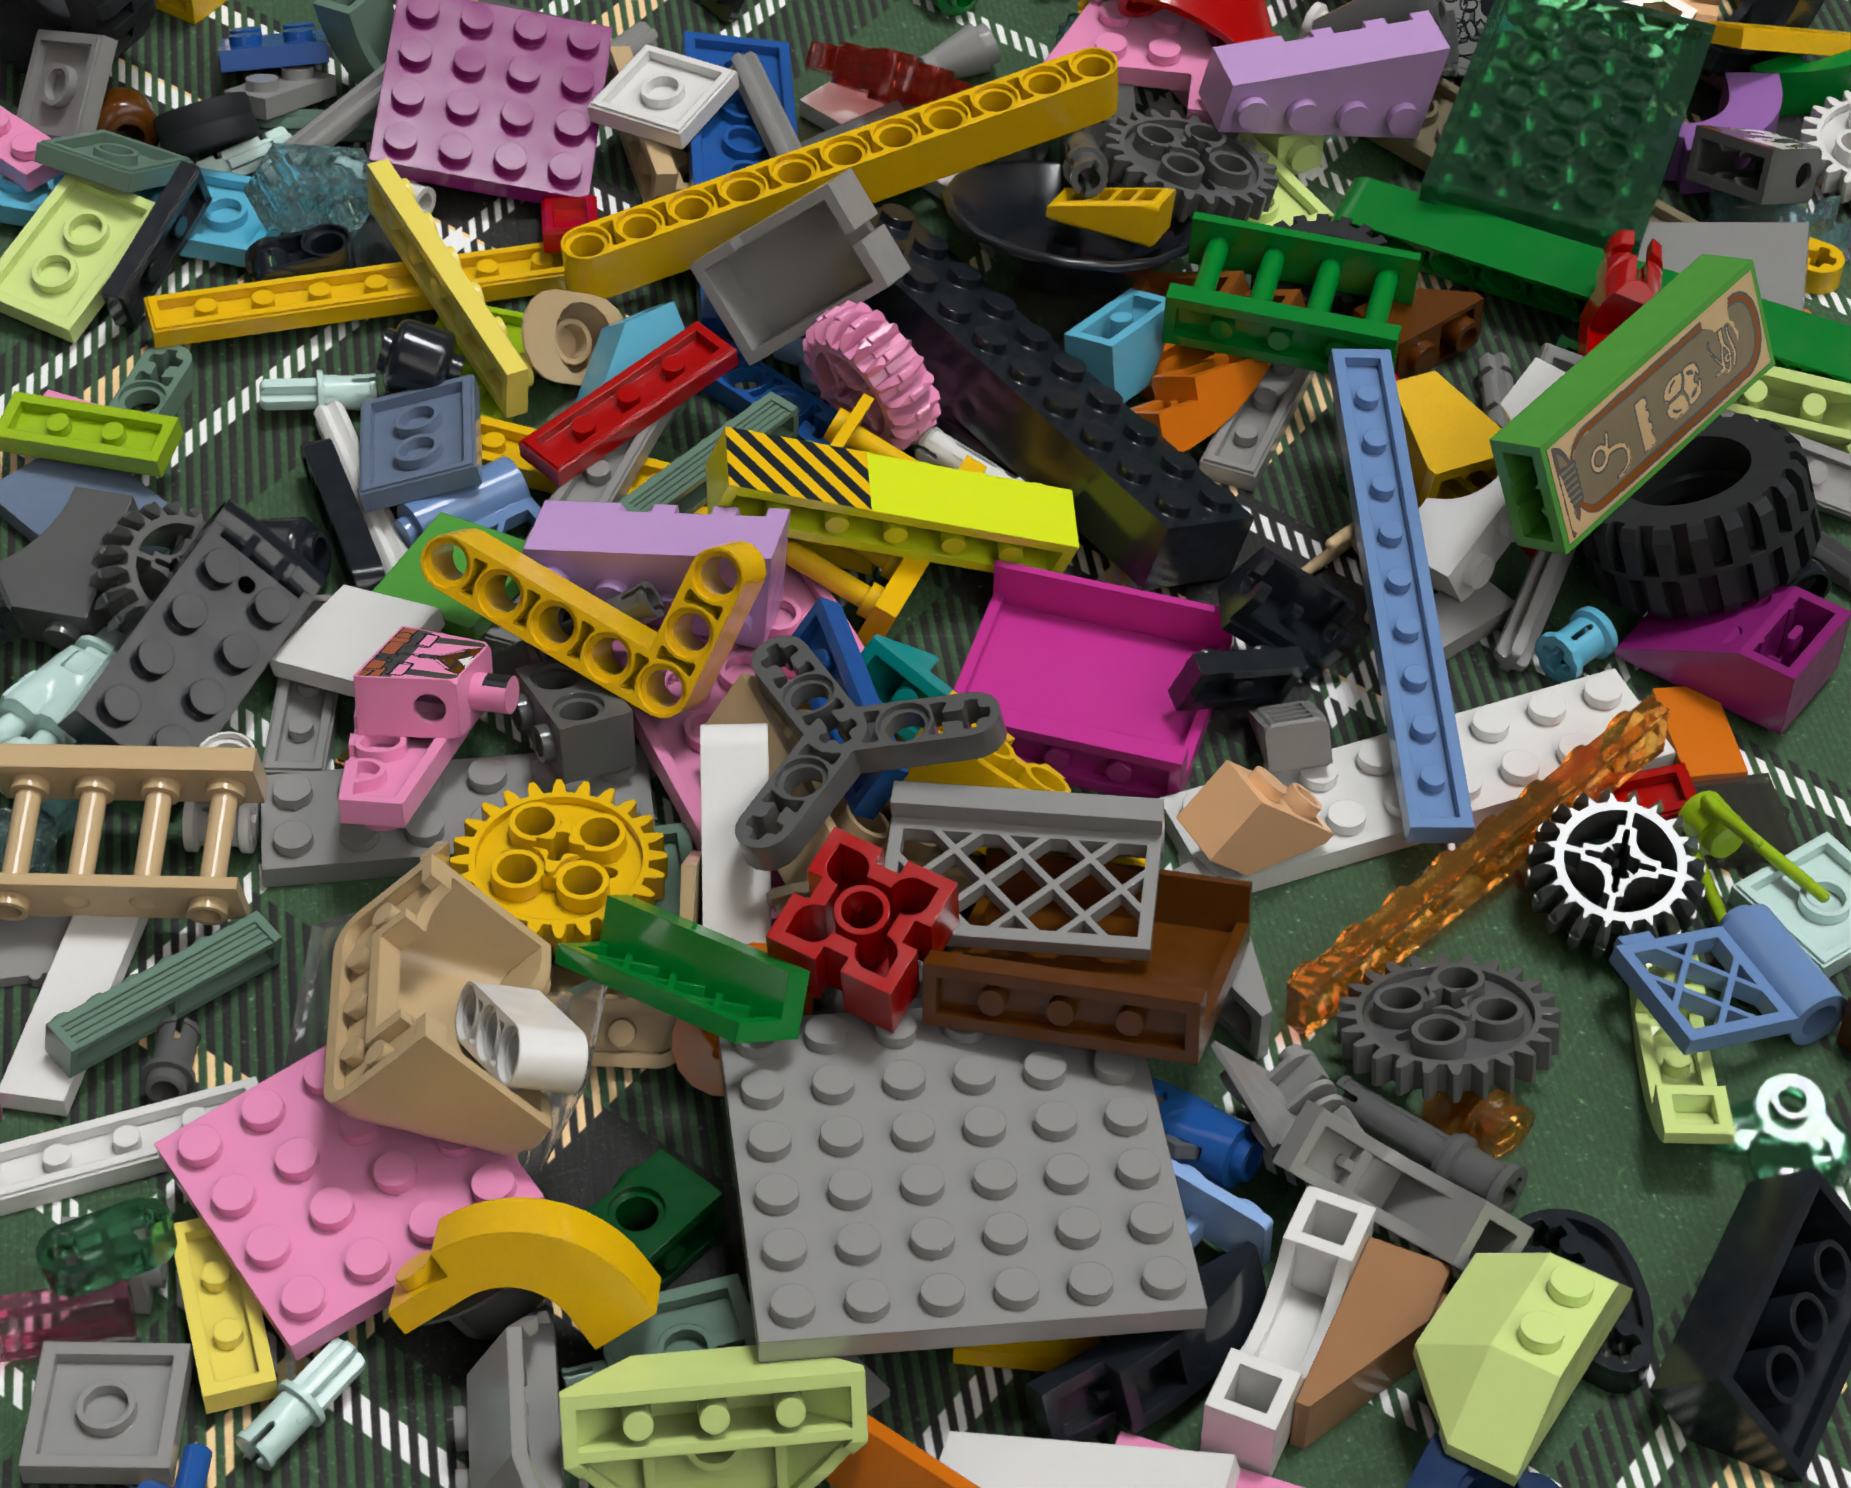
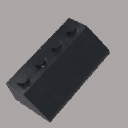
(1767, 1329)

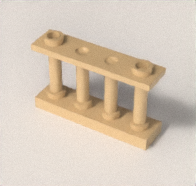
(130, 773)

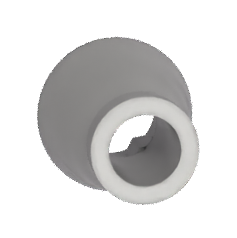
(966, 52)

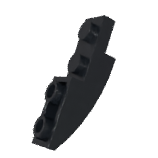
(1152, 1373)

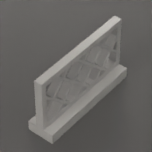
(1027, 827)

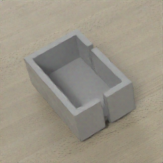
(798, 266)

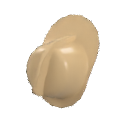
(562, 332)

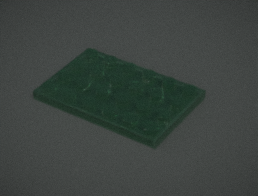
(1569, 116)

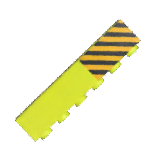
(893, 503)

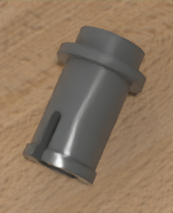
(170, 1068)

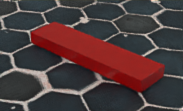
(628, 403)

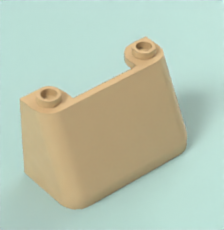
(395, 1009)

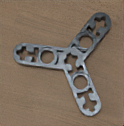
(866, 747)

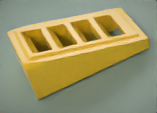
(1123, 213)

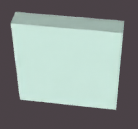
(1817, 926)

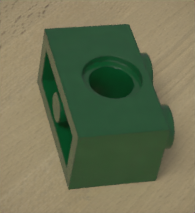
(665, 1214)

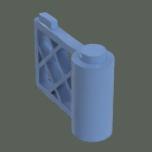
(496, 504)
(1761, 968)

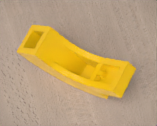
(531, 1247)

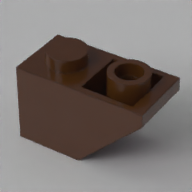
(1433, 328)

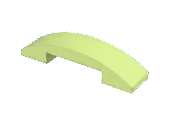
(1678, 1087)

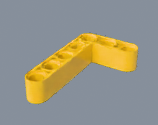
(599, 623)

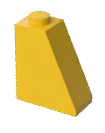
(1445, 438)

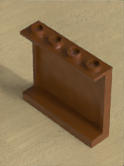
(1100, 1003)

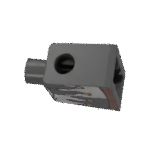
(1778, 171)

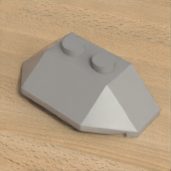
(513, 1410)

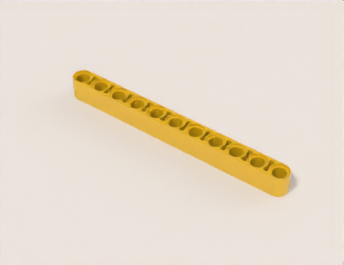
(884, 155)

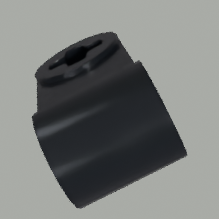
(302, 253)

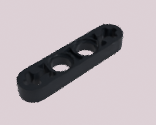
(341, 515)

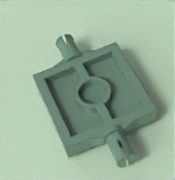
(686, 1319)

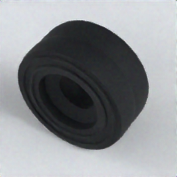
(207, 125)

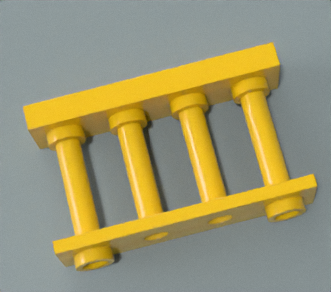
(875, 603)

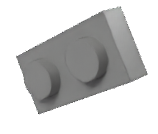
(286, 90)

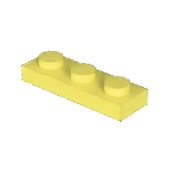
(222, 1323)

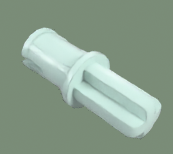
(310, 392)
(301, 1403)

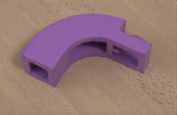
(1744, 103)

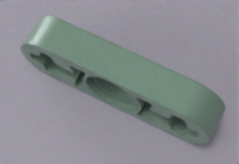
(143, 385)

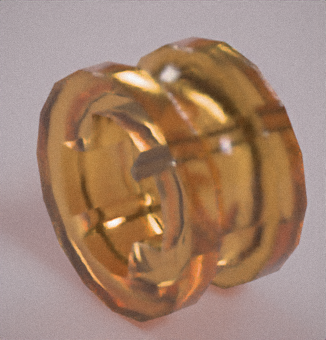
(1499, 1123)

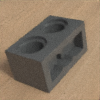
(573, 722)

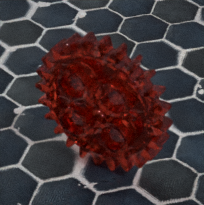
(883, 73)

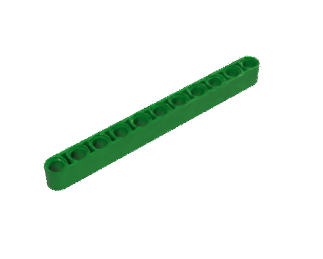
(1551, 269)

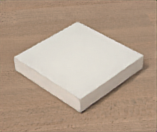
(663, 96)
(346, 635)

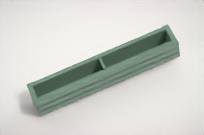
(685, 478)
(167, 989)

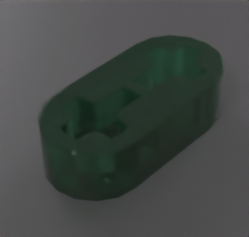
(106, 1246)

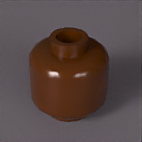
(128, 115)

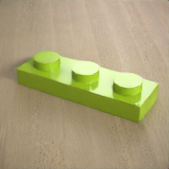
(89, 434)

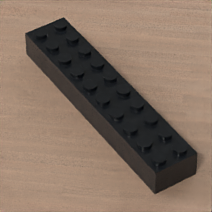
(1056, 421)

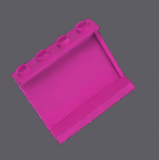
(1089, 676)

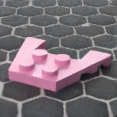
(1150, 50)

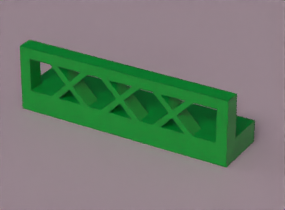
(692, 973)

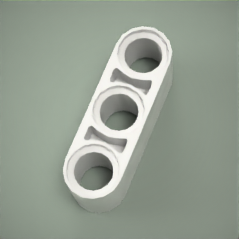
(521, 1037)

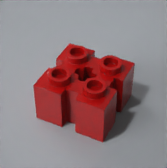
(865, 927)

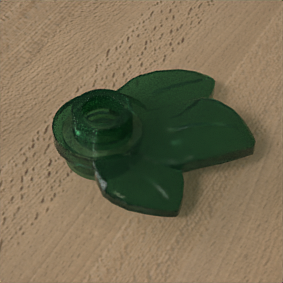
(1788, 1140)

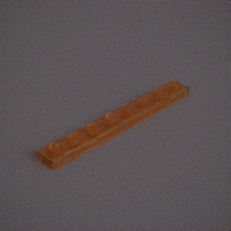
(1472, 869)

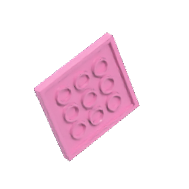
(321, 1202)

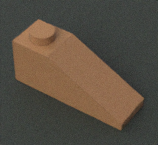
(1369, 1336)

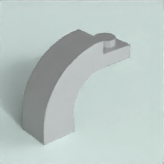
(1406, 1195)

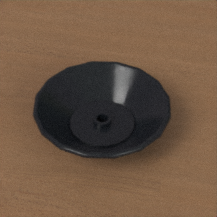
(1005, 214)

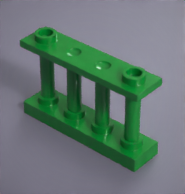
(1278, 331)

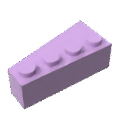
(1329, 82)
(615, 549)

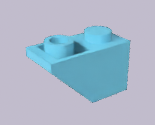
(628, 342)

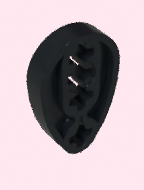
(1601, 1249)

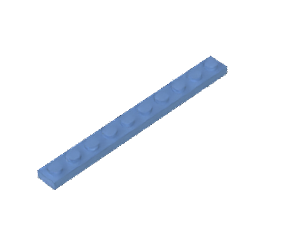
(1400, 599)

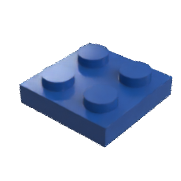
(251, 50)

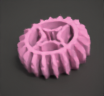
(863, 353)

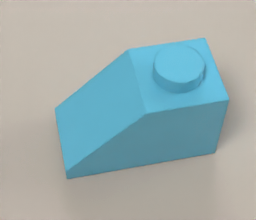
(1121, 341)

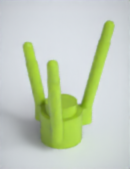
(1722, 833)

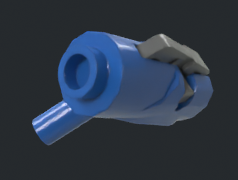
(1207, 1137)

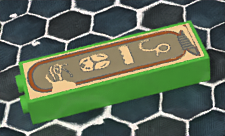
(1632, 403)

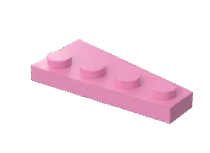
(390, 777)

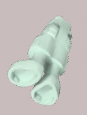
(44, 696)

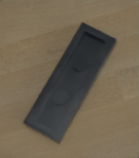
(157, 245)

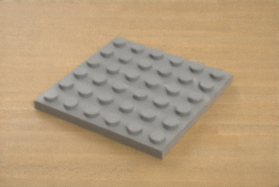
(950, 1191)

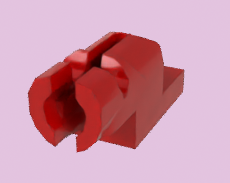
(1619, 288)

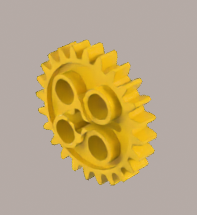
(560, 857)

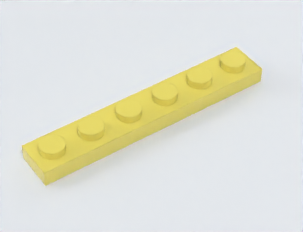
(448, 289)

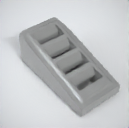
(1292, 736)

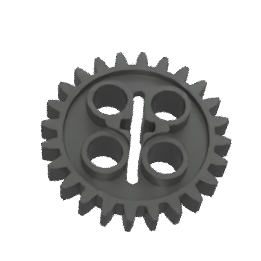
(1205, 166)
(1448, 1027)

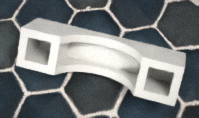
(1473, 531)
(1258, 1385)

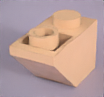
(1253, 819)

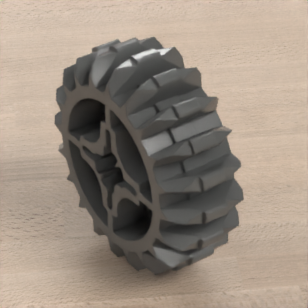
(131, 576)
(1561, 868)

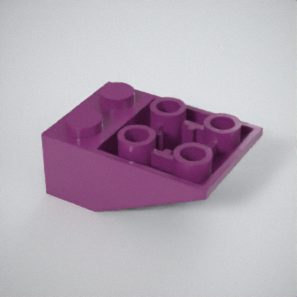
(1752, 659)

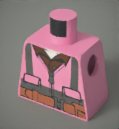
(429, 686)

